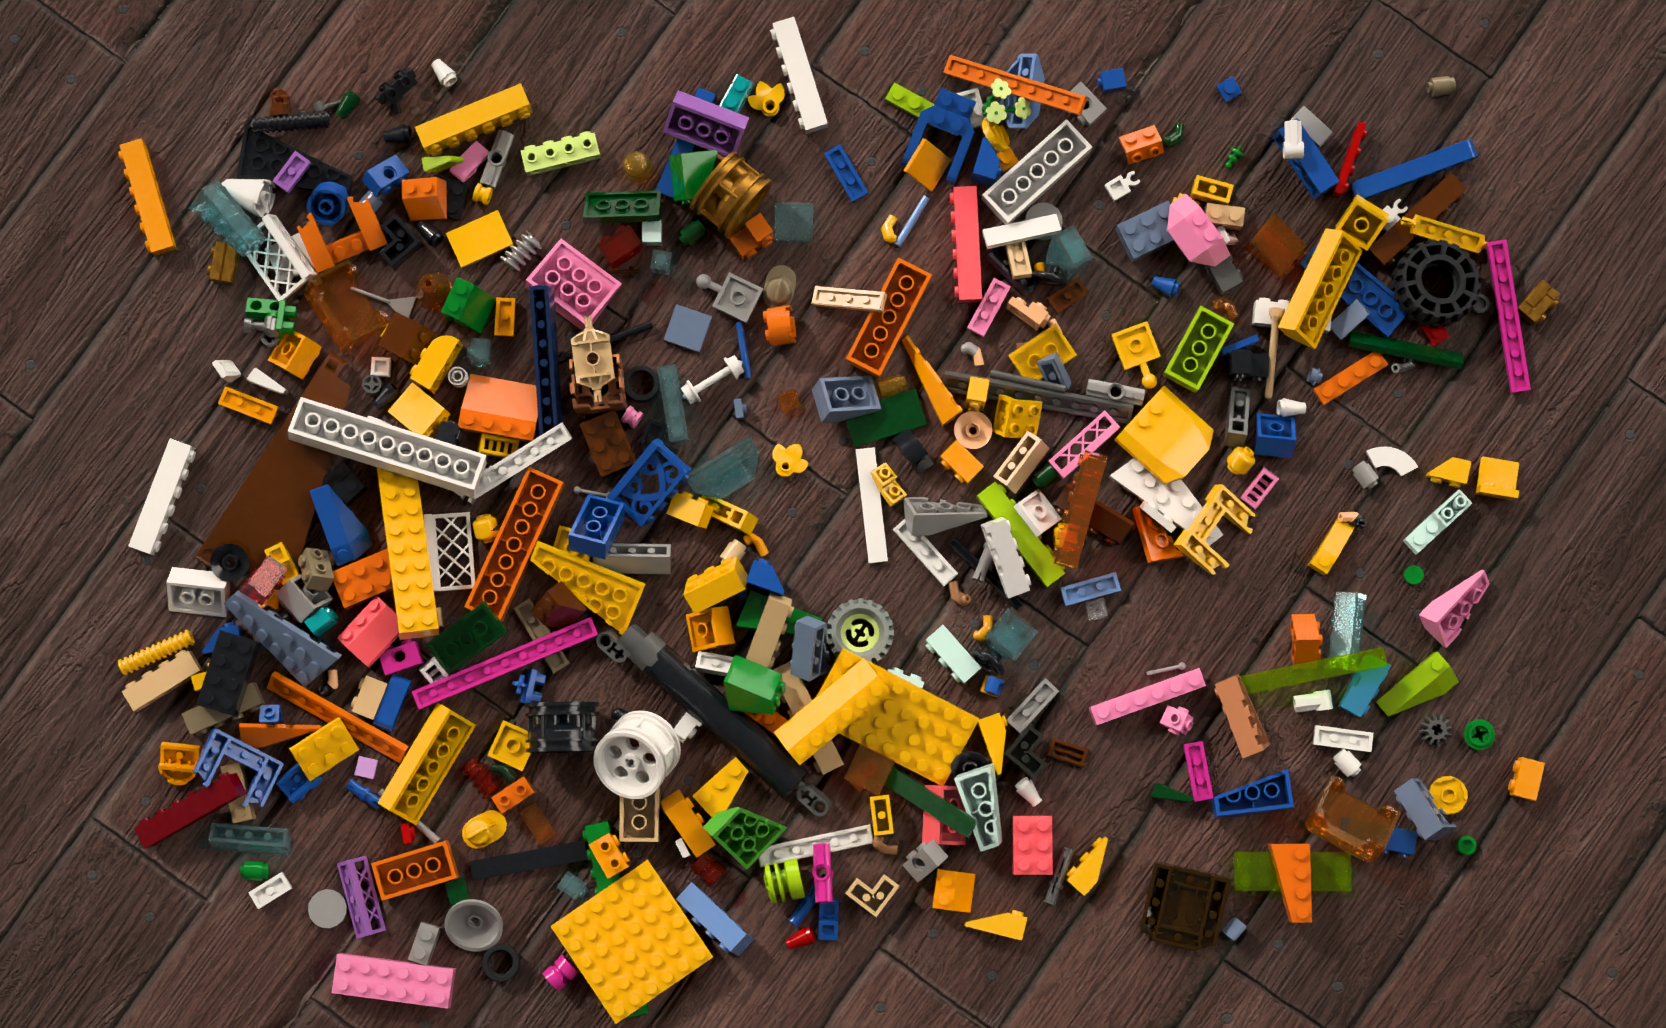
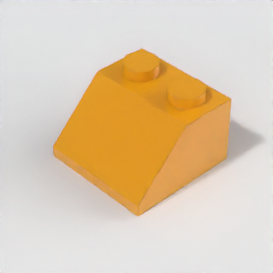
(295, 354)
(710, 629)
(953, 890)

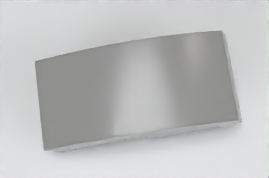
(1315, 127)

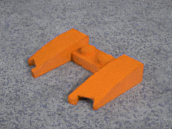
(326, 256)

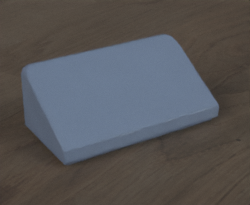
(1349, 319)
(1054, 370)

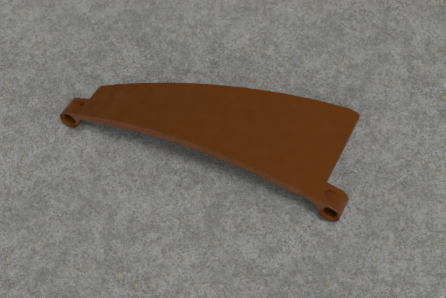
(276, 495)

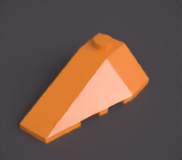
(268, 735)

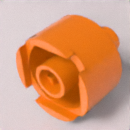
(780, 326)

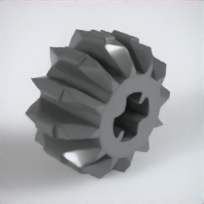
(1441, 726)

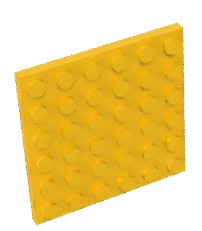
(631, 941)

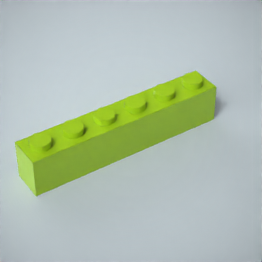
(1029, 546)

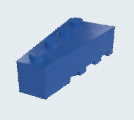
(1258, 797)

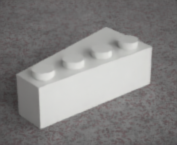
(1005, 557)

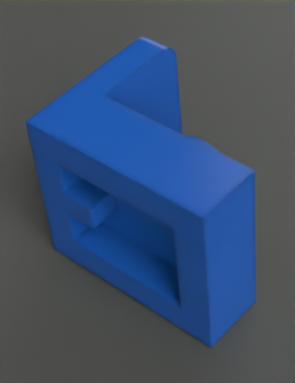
(270, 714)

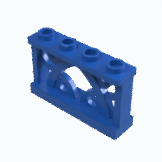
(651, 457)

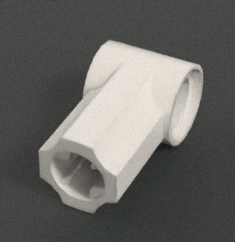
(1293, 146)
(1316, 701)

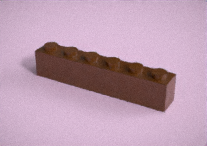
(1431, 206)

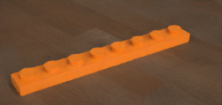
(1019, 86)
(328, 712)

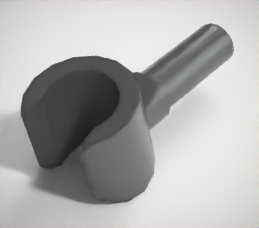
(319, 106)

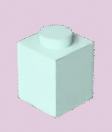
(652, 233)

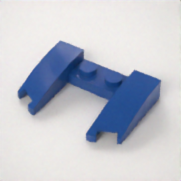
(265, 766)

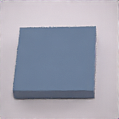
(687, 328)

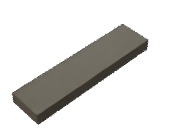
(537, 630)

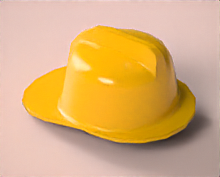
(484, 829)

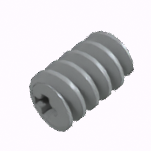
(522, 251)

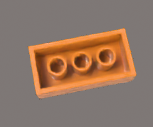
(363, 579)
(415, 870)

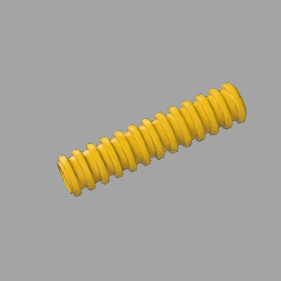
(156, 652)

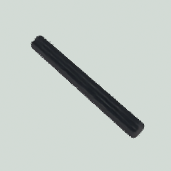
(992, 579)

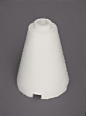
(252, 194)

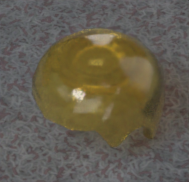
(637, 166)

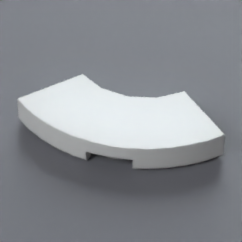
(1391, 458)

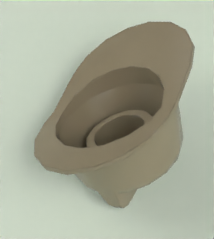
(779, 286)

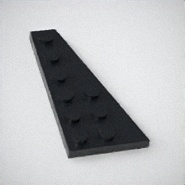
(265, 156)

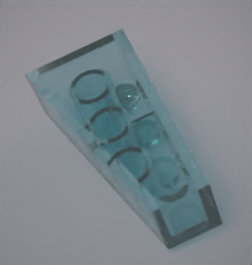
(227, 218)

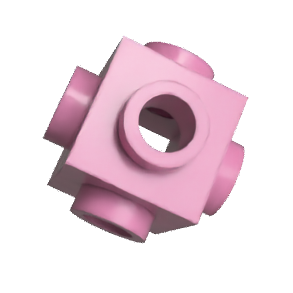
(1177, 720)

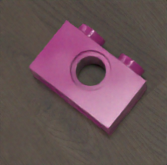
(412, 657)

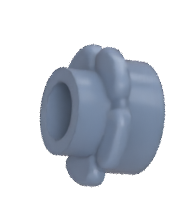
(1314, 376)

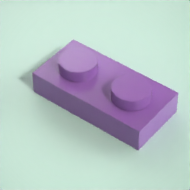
(292, 172)

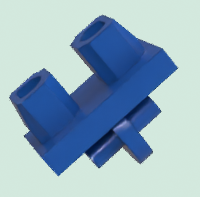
(531, 679)

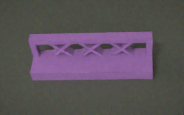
(355, 898)

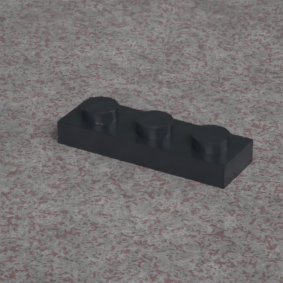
(999, 259)

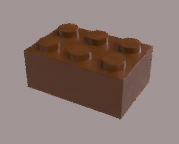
(608, 444)

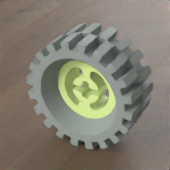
(866, 610)

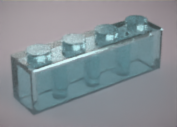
(673, 404)
(1347, 623)
(250, 839)

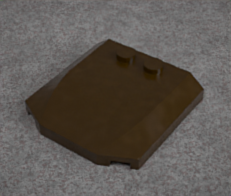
(1184, 906)

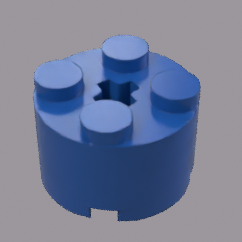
(326, 194)

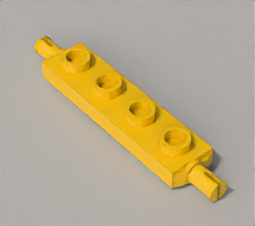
(1439, 231)

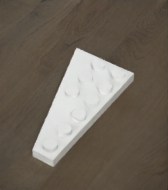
(1171, 498)

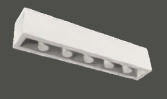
(799, 74)
(162, 496)

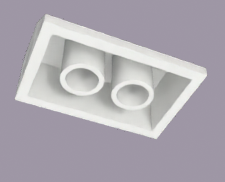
(197, 592)

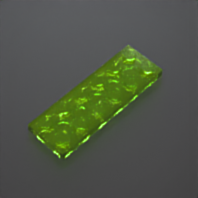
(1257, 873)

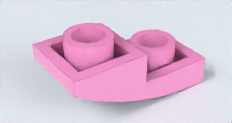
(473, 157)

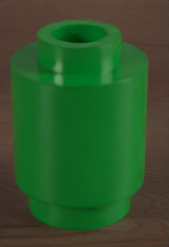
(254, 871)

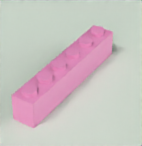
(1147, 696)

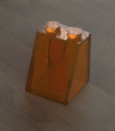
(1276, 246)

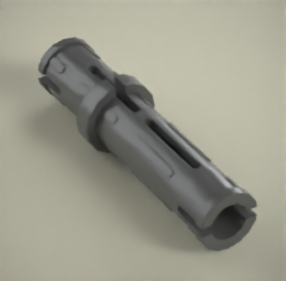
(1059, 876)

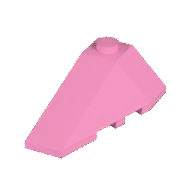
(1446, 613)

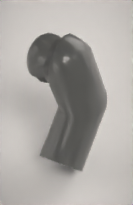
(1401, 368)

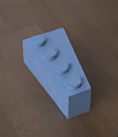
(714, 920)

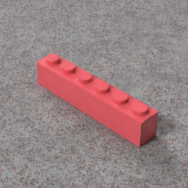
(967, 244)

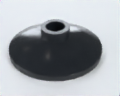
(227, 571)
(961, 762)

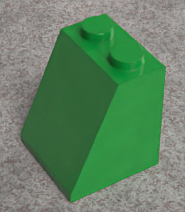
(690, 172)
(468, 305)
(753, 687)

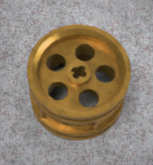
(731, 194)

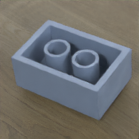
(1145, 232)

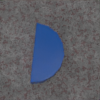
(1240, 345)

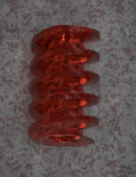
(480, 777)

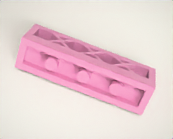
(1092, 446)

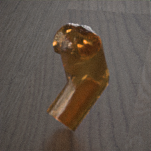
(1226, 304)

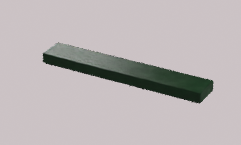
(1406, 349)
(931, 802)

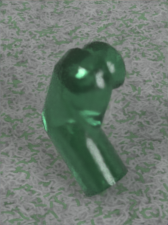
(507, 772)

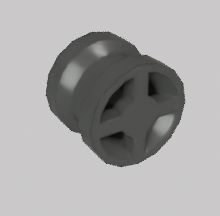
(370, 382)

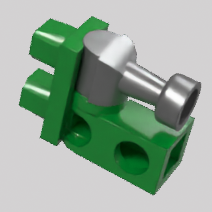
(273, 314)

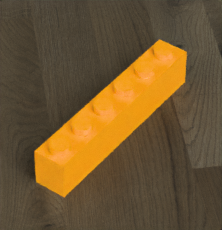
(147, 196)

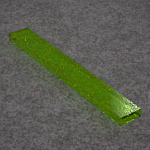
(1315, 670)

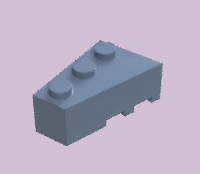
(809, 649)
(1422, 810)

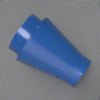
(1166, 285)

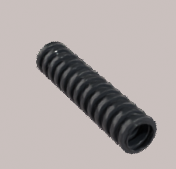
(290, 122)

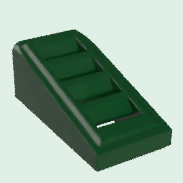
(1163, 792)

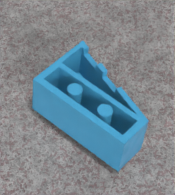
(1362, 689)

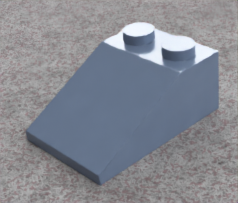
(845, 398)

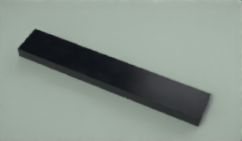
(528, 860)

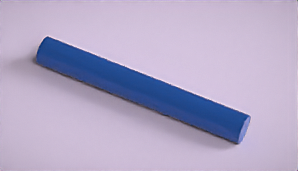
(743, 350)

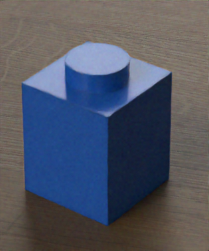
(1112, 81)

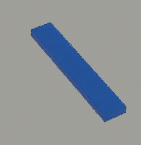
(680, 147)

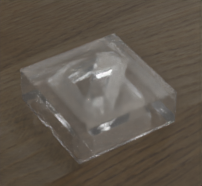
(1096, 609)

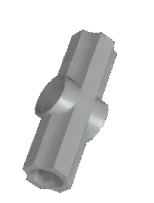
(501, 148)
(1127, 394)

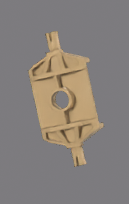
(597, 374)

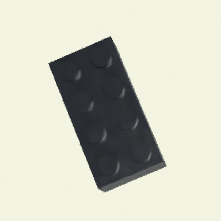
(228, 673)

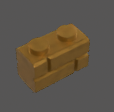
(224, 263)
(1537, 303)

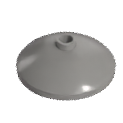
(473, 933)

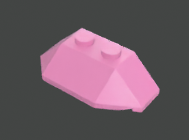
(1195, 233)

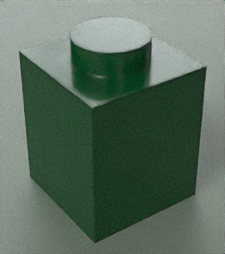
(457, 890)

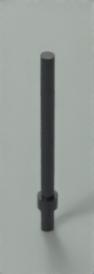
(563, 356)

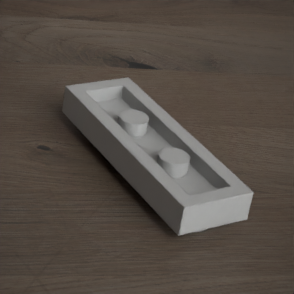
(1032, 705)

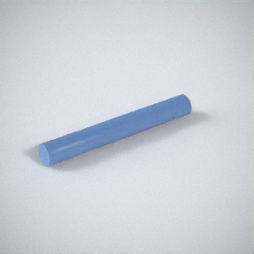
(912, 220)

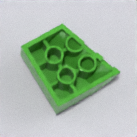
(743, 833)

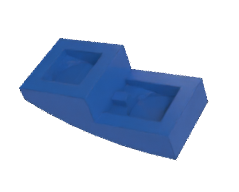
(828, 920)

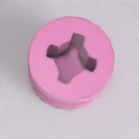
(632, 417)

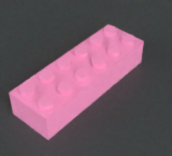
(393, 980)

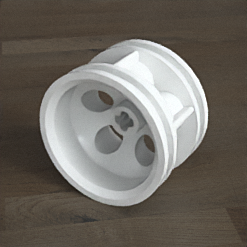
(630, 772)

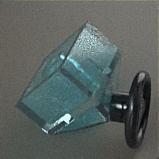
(1065, 254)
(1006, 641)

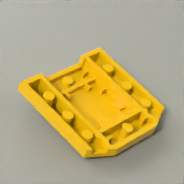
(1166, 437)

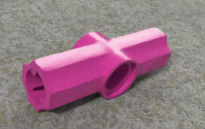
(822, 860)

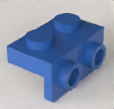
(295, 783)

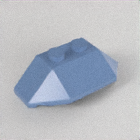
(1028, 67)

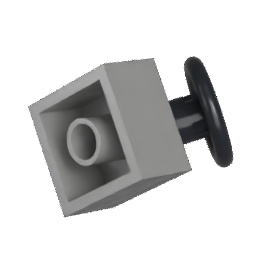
(298, 601)

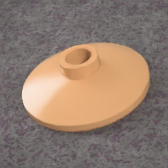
(975, 420)

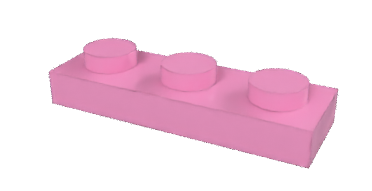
(988, 307)

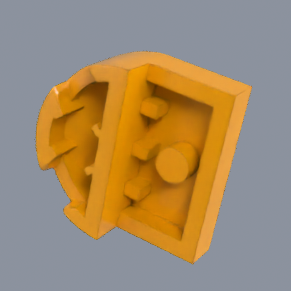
(178, 762)

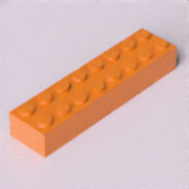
(516, 542)

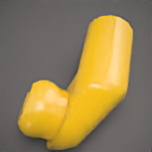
(887, 230)

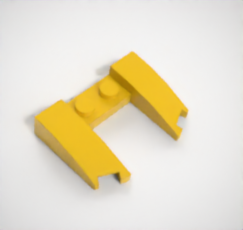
(1192, 541)

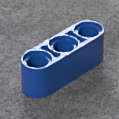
(392, 703)

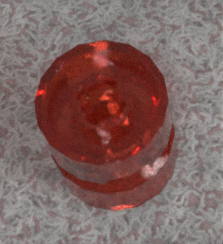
(708, 869)

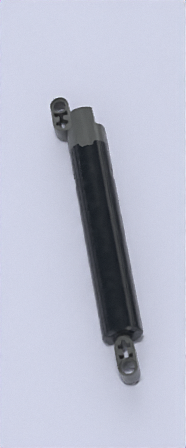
(712, 711)

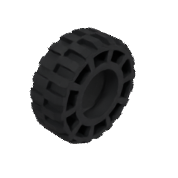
(1450, 262)

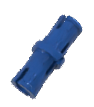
(363, 793)

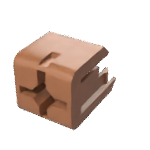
(614, 399)

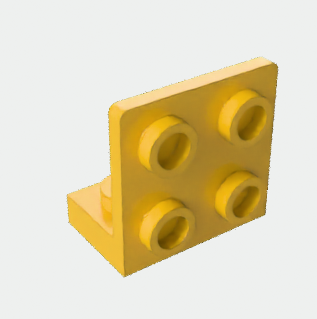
(1016, 417)
(1497, 478)

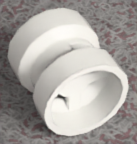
(461, 378)

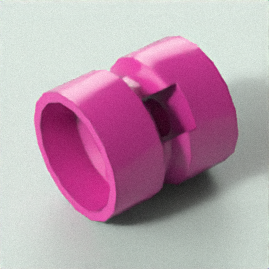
(560, 973)

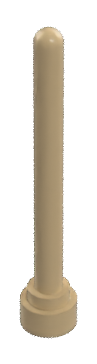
(1275, 315)

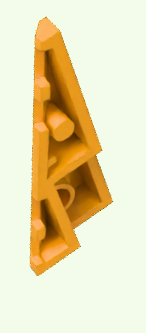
(939, 396)

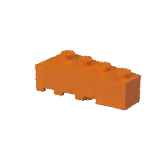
(1294, 879)

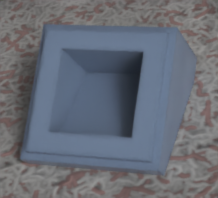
(1234, 929)

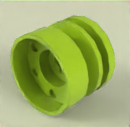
(784, 881)

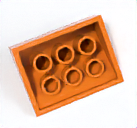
(500, 408)

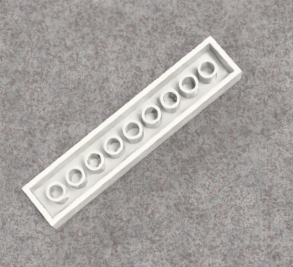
(386, 447)

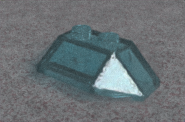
(726, 471)

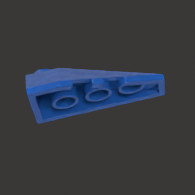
(344, 532)

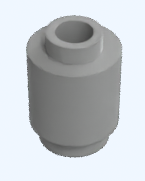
(1365, 475)

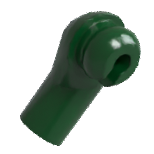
(1176, 137)

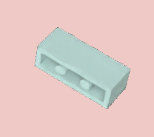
(952, 654)

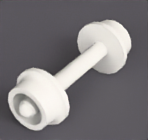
(733, 366)

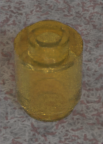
(892, 385)

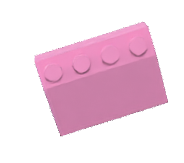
(579, 283)

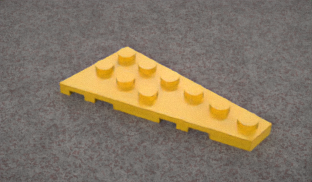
(598, 588)

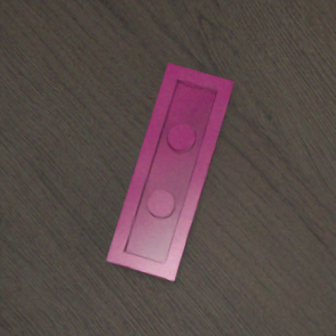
(1198, 771)

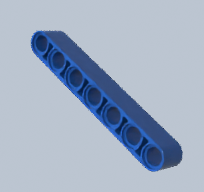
(1414, 170)

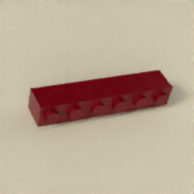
(190, 810)

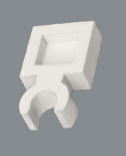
(1120, 187)
(1393, 215)

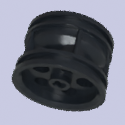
(561, 727)

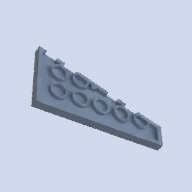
(286, 642)

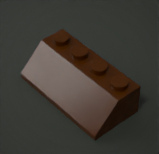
(1103, 519)

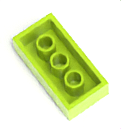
(1198, 349)

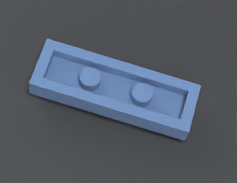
(1090, 589)

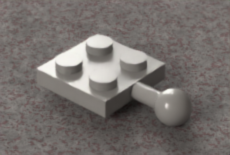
(734, 297)

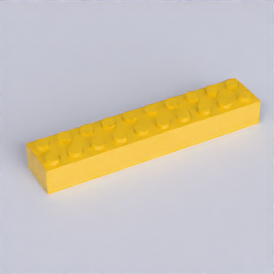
(408, 555)

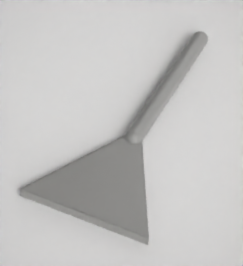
(400, 305)

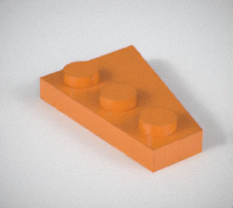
(1154, 538)

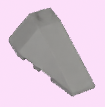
(932, 517)

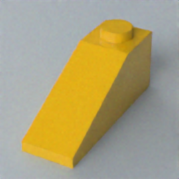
(732, 515)
(1331, 547)
(994, 735)
(1005, 924)

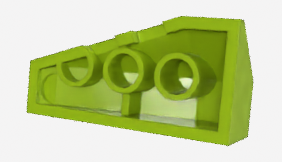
(1425, 682)

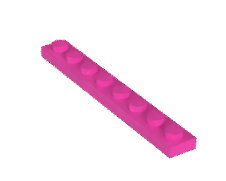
(1508, 316)

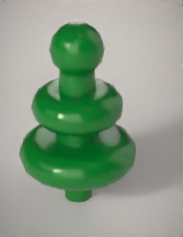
(1233, 157)

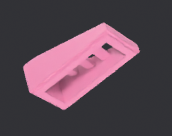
(1264, 471)

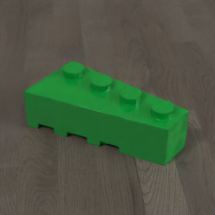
(753, 611)

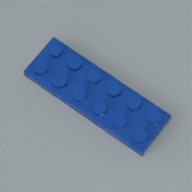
(1372, 294)

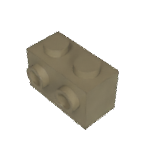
(316, 569)

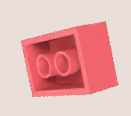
(1032, 845)

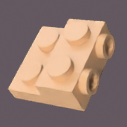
(1034, 315)

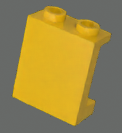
(419, 411)

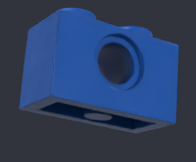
(391, 168)

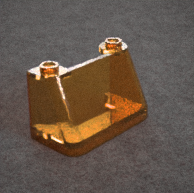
(342, 311)
(1351, 822)

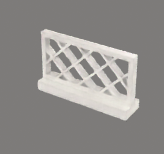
(291, 251)
(431, 538)

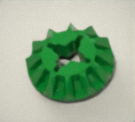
(1487, 738)

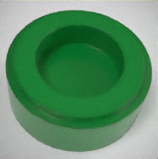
(1413, 575)
(1466, 845)

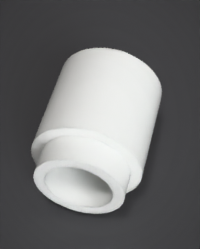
(1347, 763)

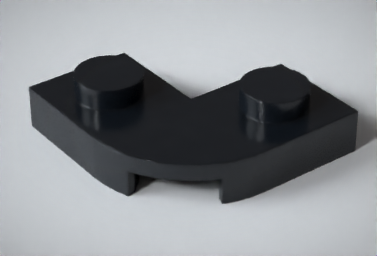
(652, 432)

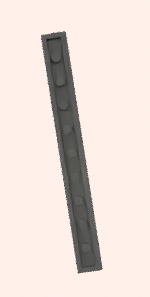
(1051, 399)

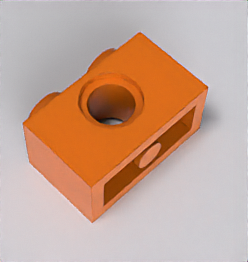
(513, 795)

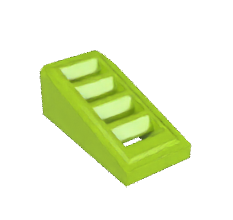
(440, 163)

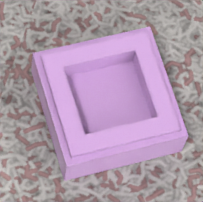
(366, 767)

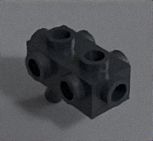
(392, 92)

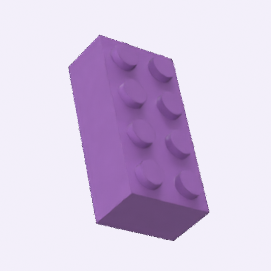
(705, 124)

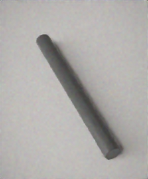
(1028, 381)

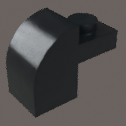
(913, 451)

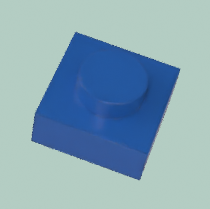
(1228, 89)

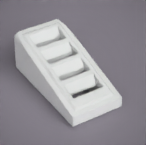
(227, 370)
(260, 379)
(433, 661)

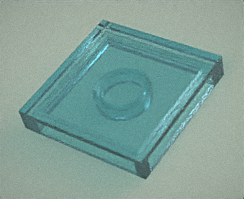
(793, 221)

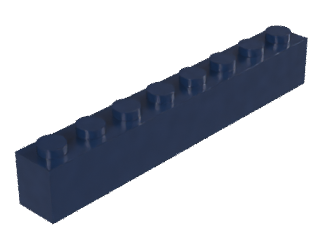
(546, 356)

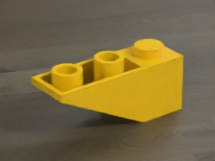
(1088, 871)

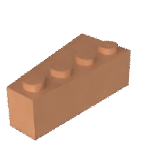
(1241, 716)

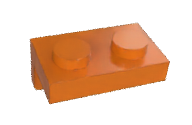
(1141, 144)

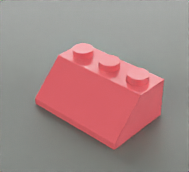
(371, 631)
(935, 828)

